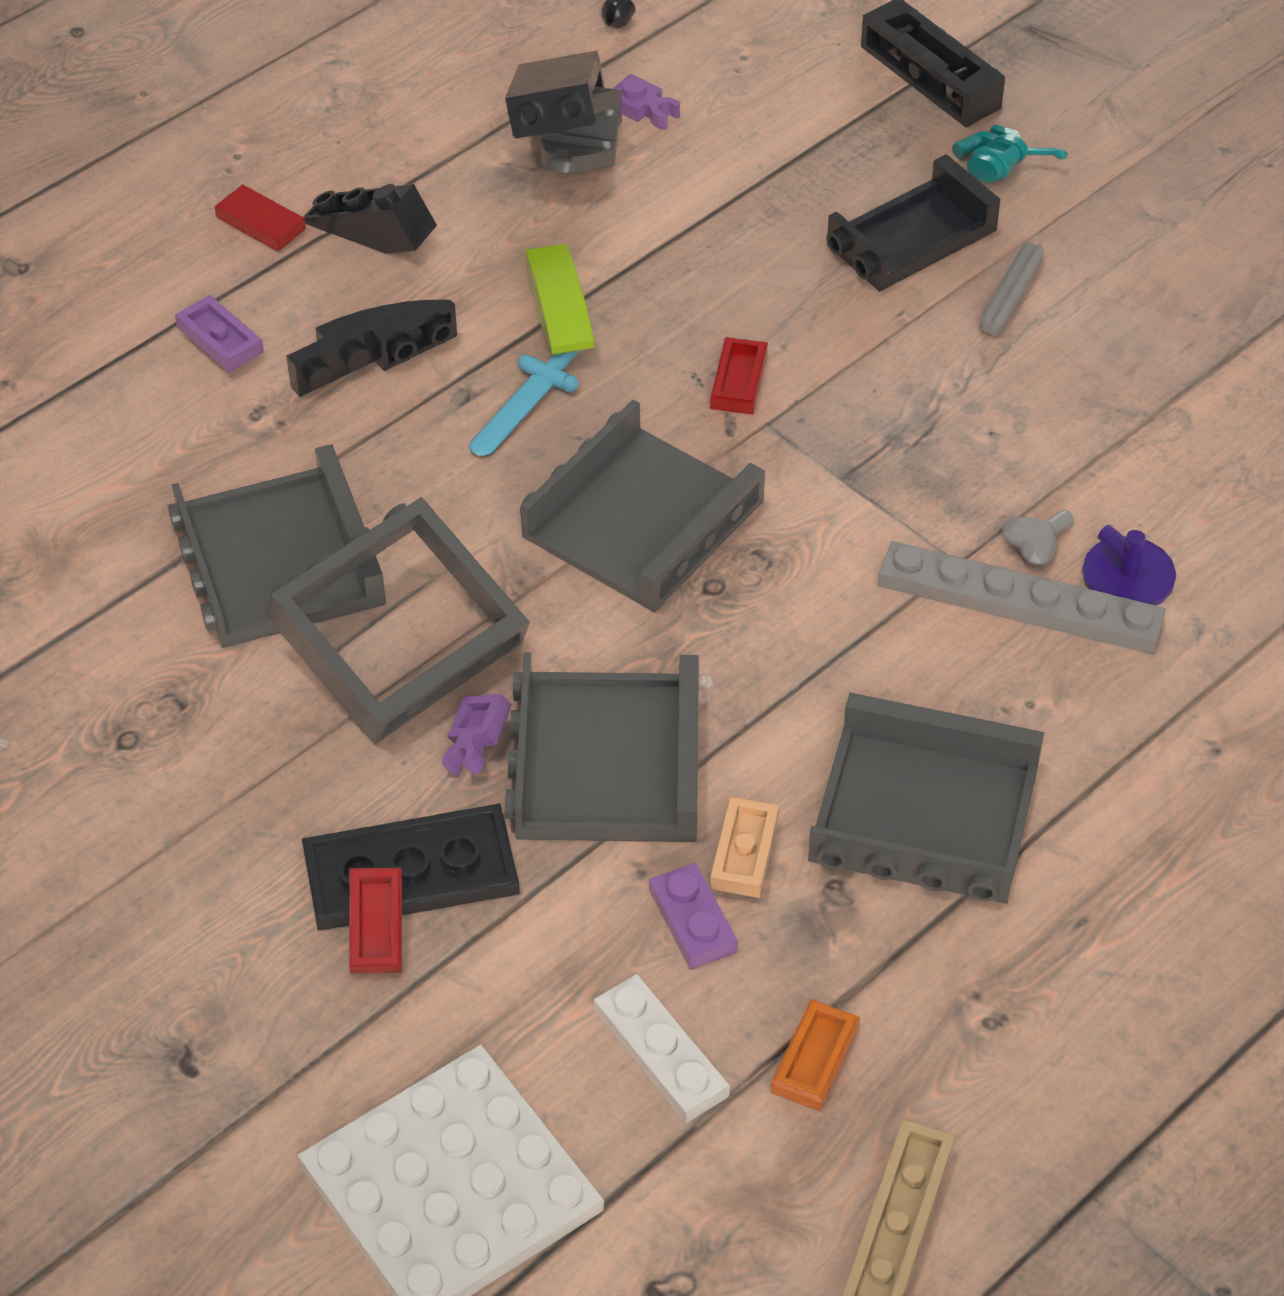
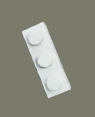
(661, 1048)

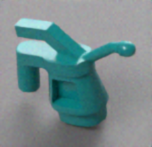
(997, 152)

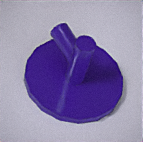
(1129, 567)

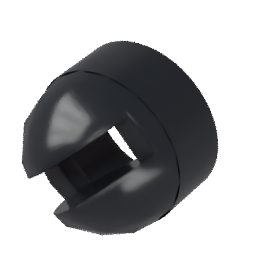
(617, 12)

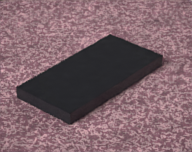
(442, 859)

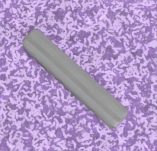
(1011, 288)

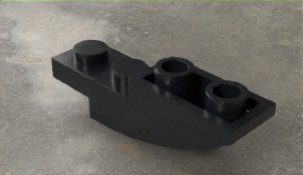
(377, 334)

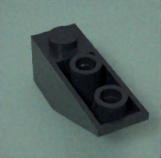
(379, 218)

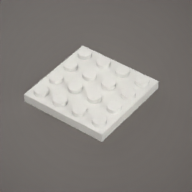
(450, 1182)

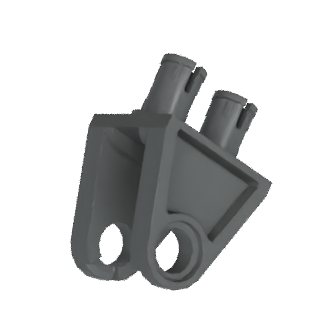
(587, 146)

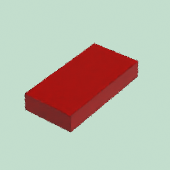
(260, 217)
(739, 375)
(375, 920)

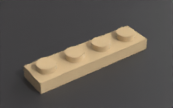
(900, 1212)

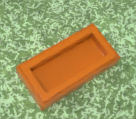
(815, 1055)

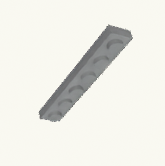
(1022, 597)

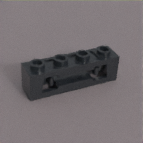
(932, 61)

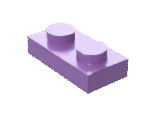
(219, 333)
(693, 915)

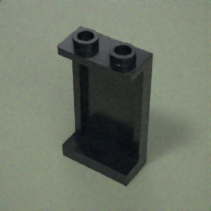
(554, 94)
(916, 226)

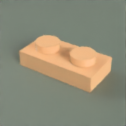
(744, 847)

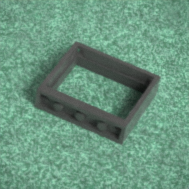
(384, 717)

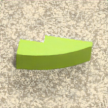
(559, 299)

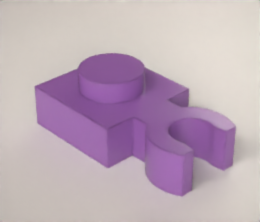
(646, 99)
(474, 727)

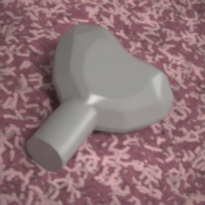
(1036, 536)

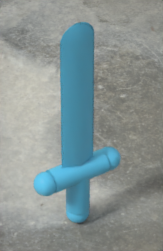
(542, 378)

